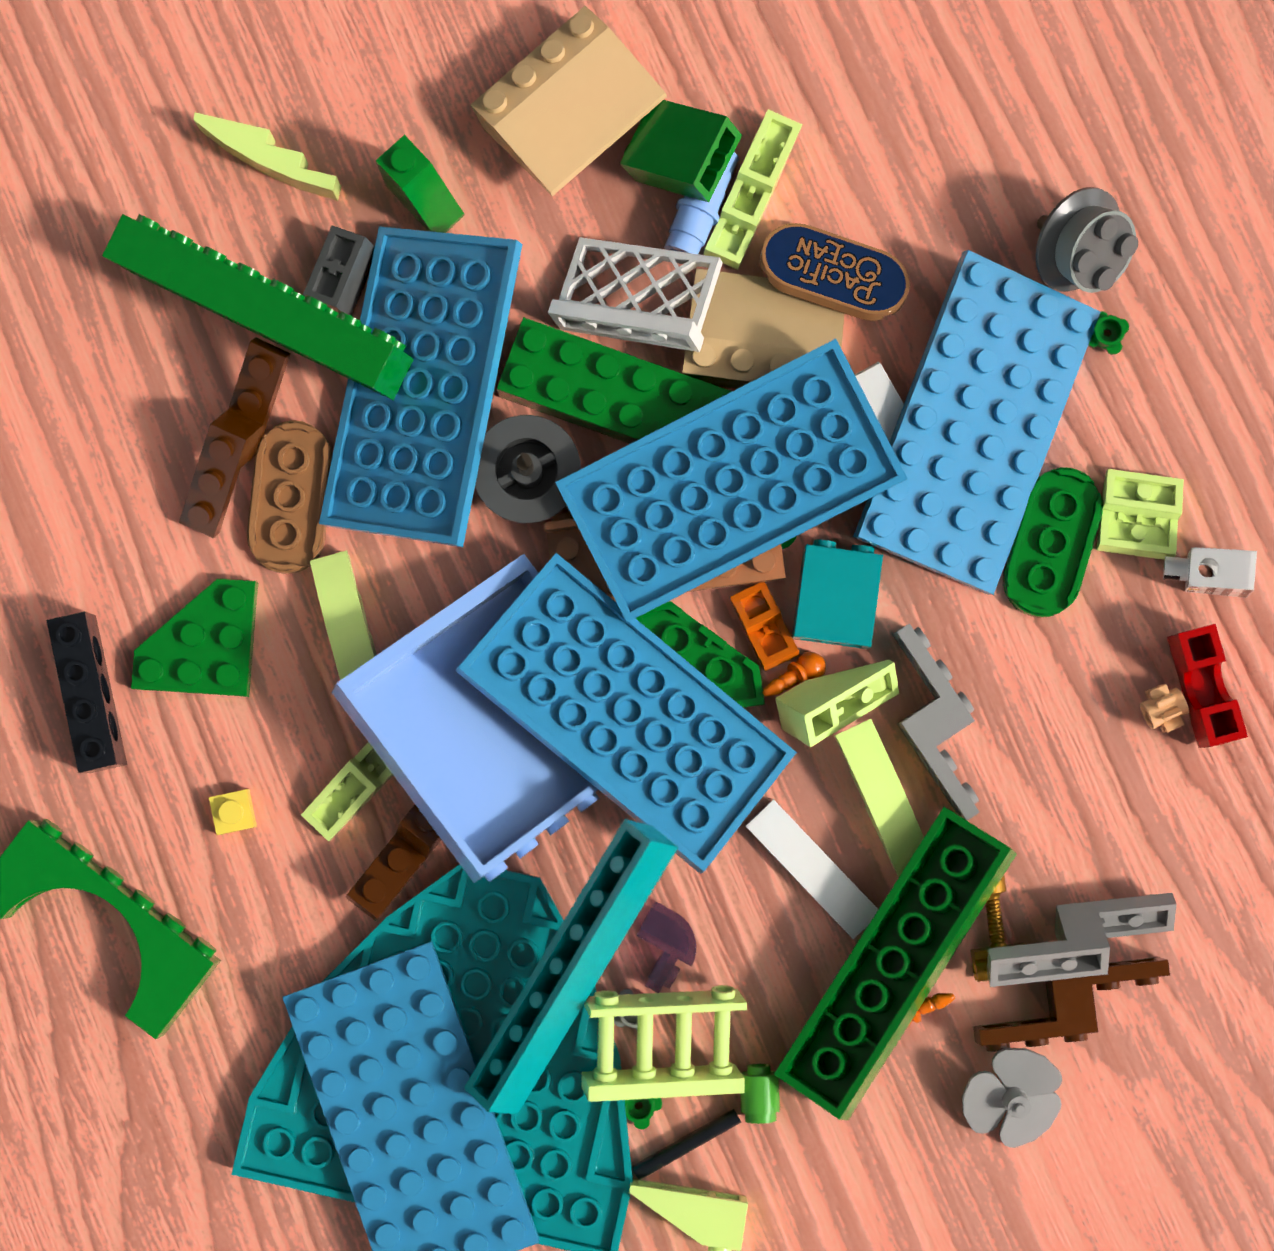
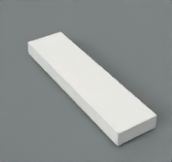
(812, 869)

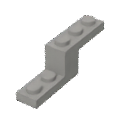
(937, 721)
(1081, 939)

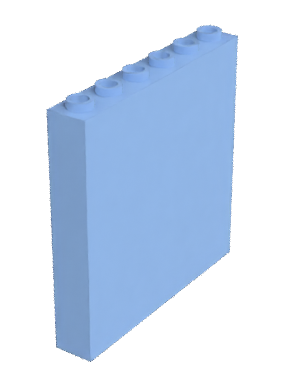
(452, 748)

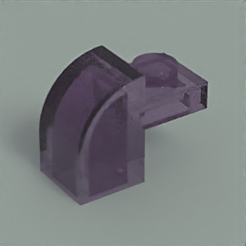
(675, 938)

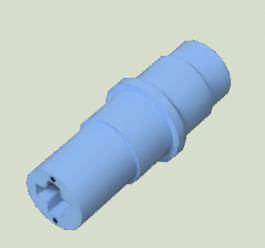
(697, 217)

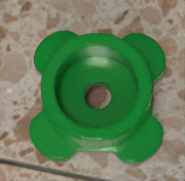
(1116, 326)
(641, 1116)

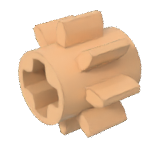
(1164, 708)

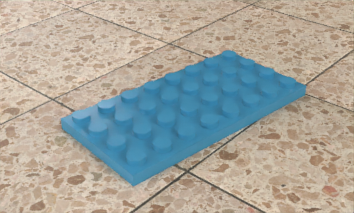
(979, 422)
(416, 460)
(731, 480)
(627, 712)
(393, 1093)

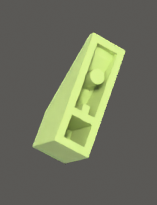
(835, 700)
(704, 1215)

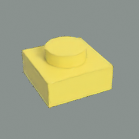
(232, 812)

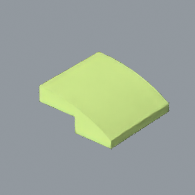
(1140, 514)

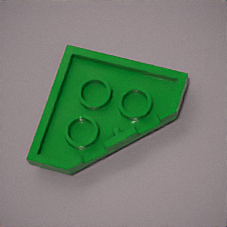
(204, 645)
(707, 653)

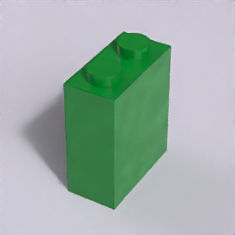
(681, 150)

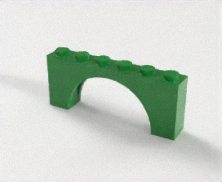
(171, 960)

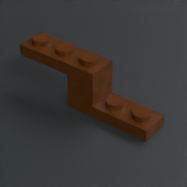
(234, 437)
(394, 865)
(1070, 1006)

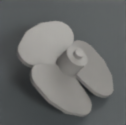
(1025, 1094)

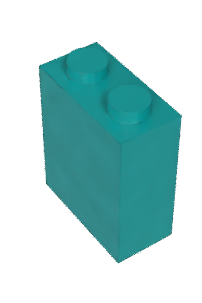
(837, 595)

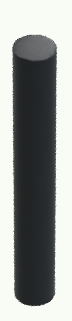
(686, 1144)

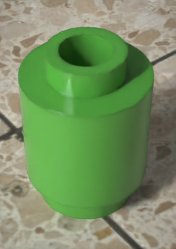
(760, 1095)

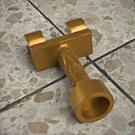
(980, 955)

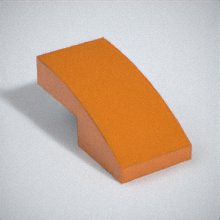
(764, 626)

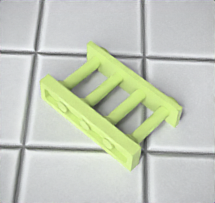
(682, 1077)

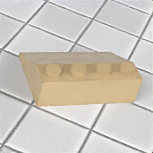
(568, 101)
(755, 330)

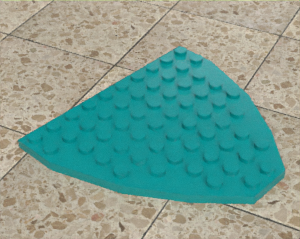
(563, 1148)

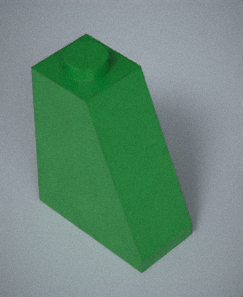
(418, 186)

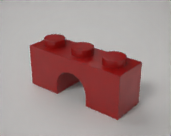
(1198, 664)

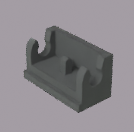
(341, 270)

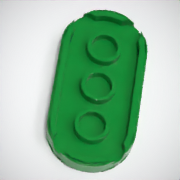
(1053, 543)

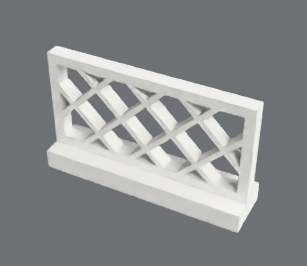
(622, 321)

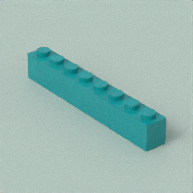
(570, 967)

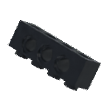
(86, 692)

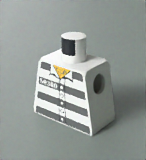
(1231, 571)

